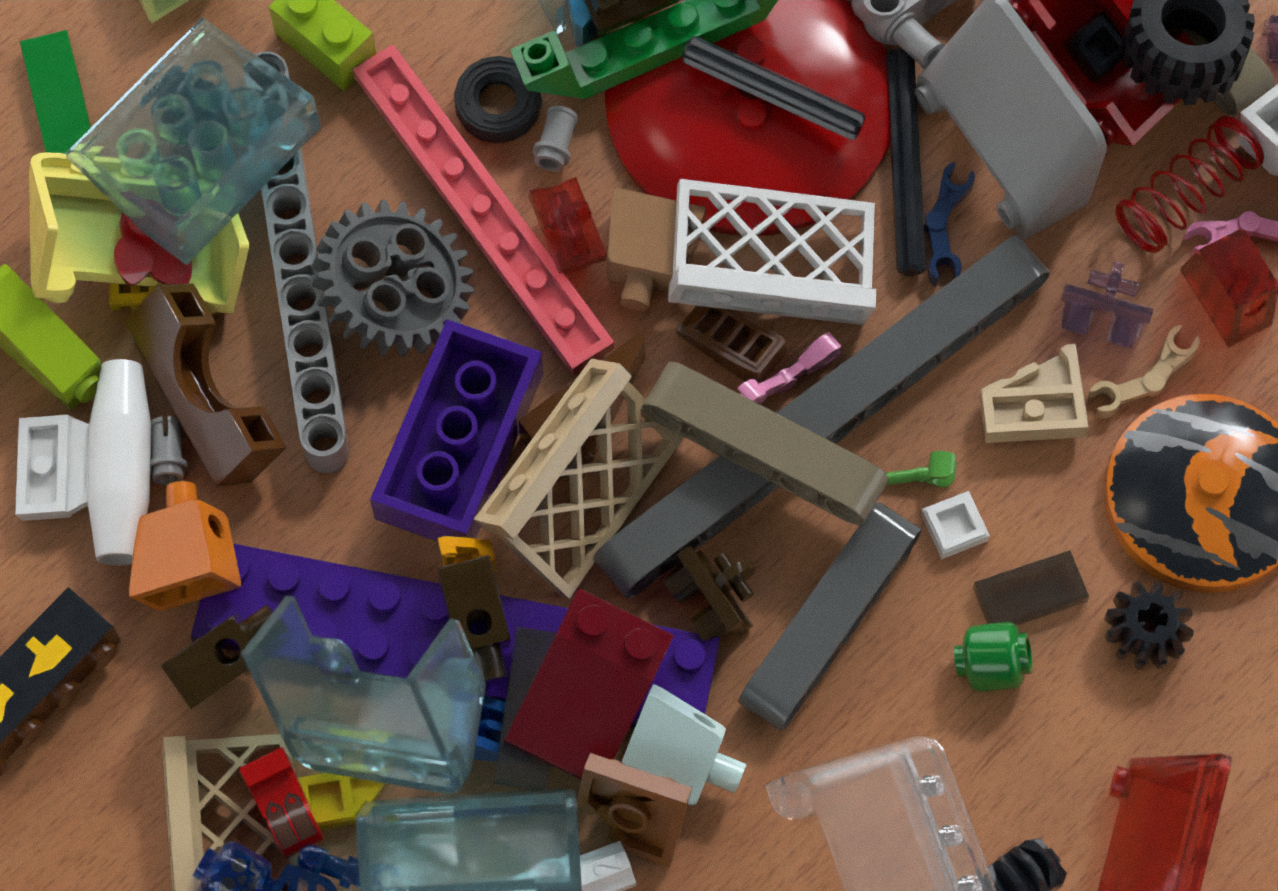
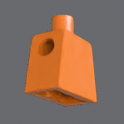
(182, 552)

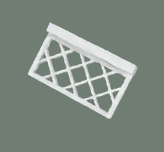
(781, 291)

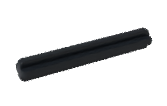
(773, 87)

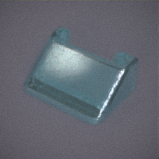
(471, 842)

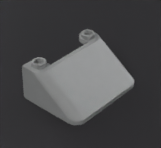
(1016, 117)

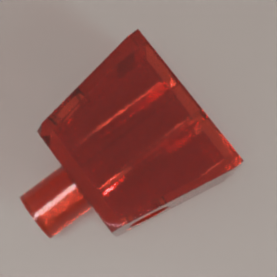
(1228, 281)

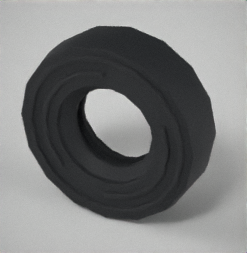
(488, 126)

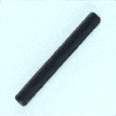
(905, 163)

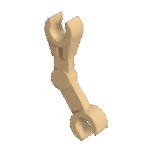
(1150, 384)

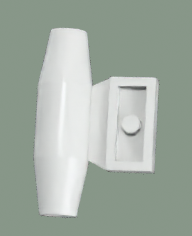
(94, 464)

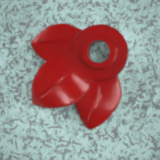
(139, 256)

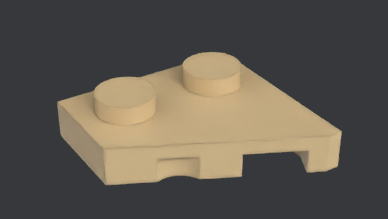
(1037, 402)

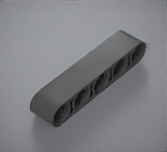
(829, 616)

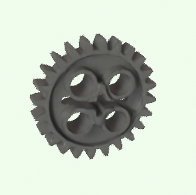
(375, 241)

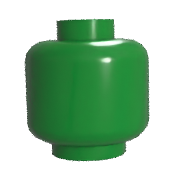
(994, 657)

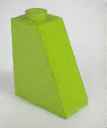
(45, 343)

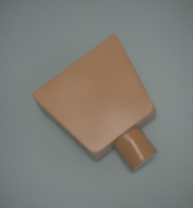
(644, 245)

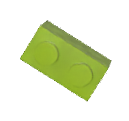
(324, 36)

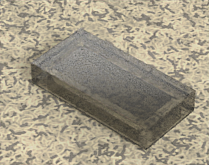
(1031, 590)

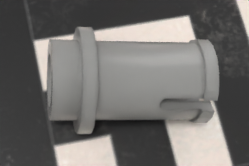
(553, 147)
(167, 459)

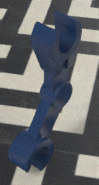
(936, 220)

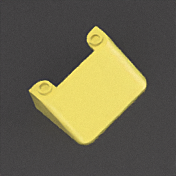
(78, 230)

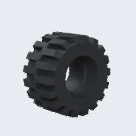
(1185, 69)

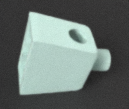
(681, 745)

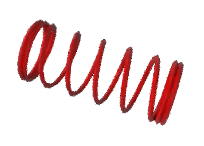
(1139, 211)

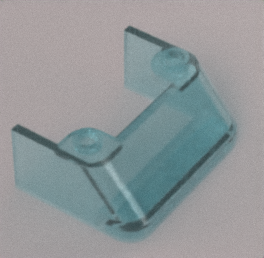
(365, 723)

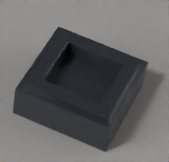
(1095, 46)

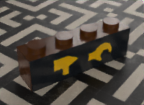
(47, 667)

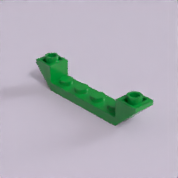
(632, 48)

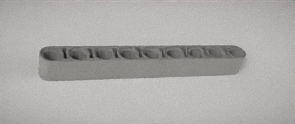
(305, 326)

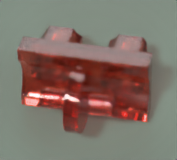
(568, 226)

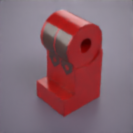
(282, 802)

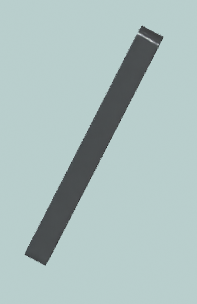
(829, 409)

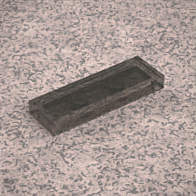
(513, 765)

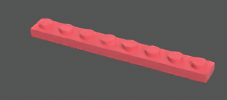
(483, 209)

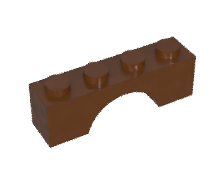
(174, 337)

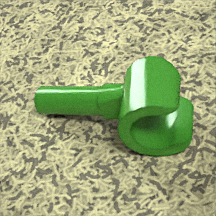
(939, 473)

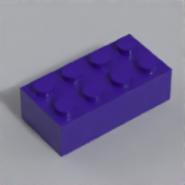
(457, 433)

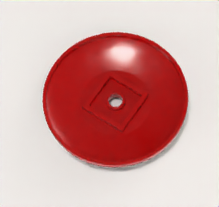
(702, 129)

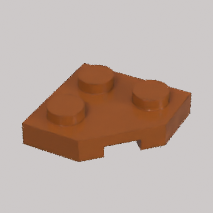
(638, 807)

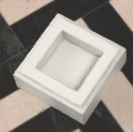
(955, 525)

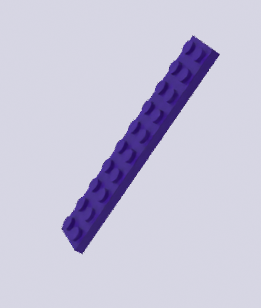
(396, 619)

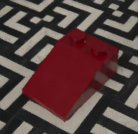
(588, 685)

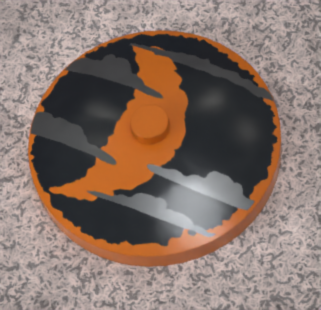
(1197, 493)

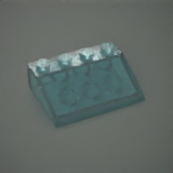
(196, 139)

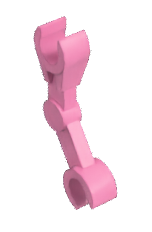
(1248, 221)
(817, 356)

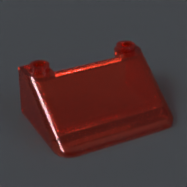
(1164, 822)

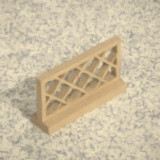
(547, 459)
(184, 807)

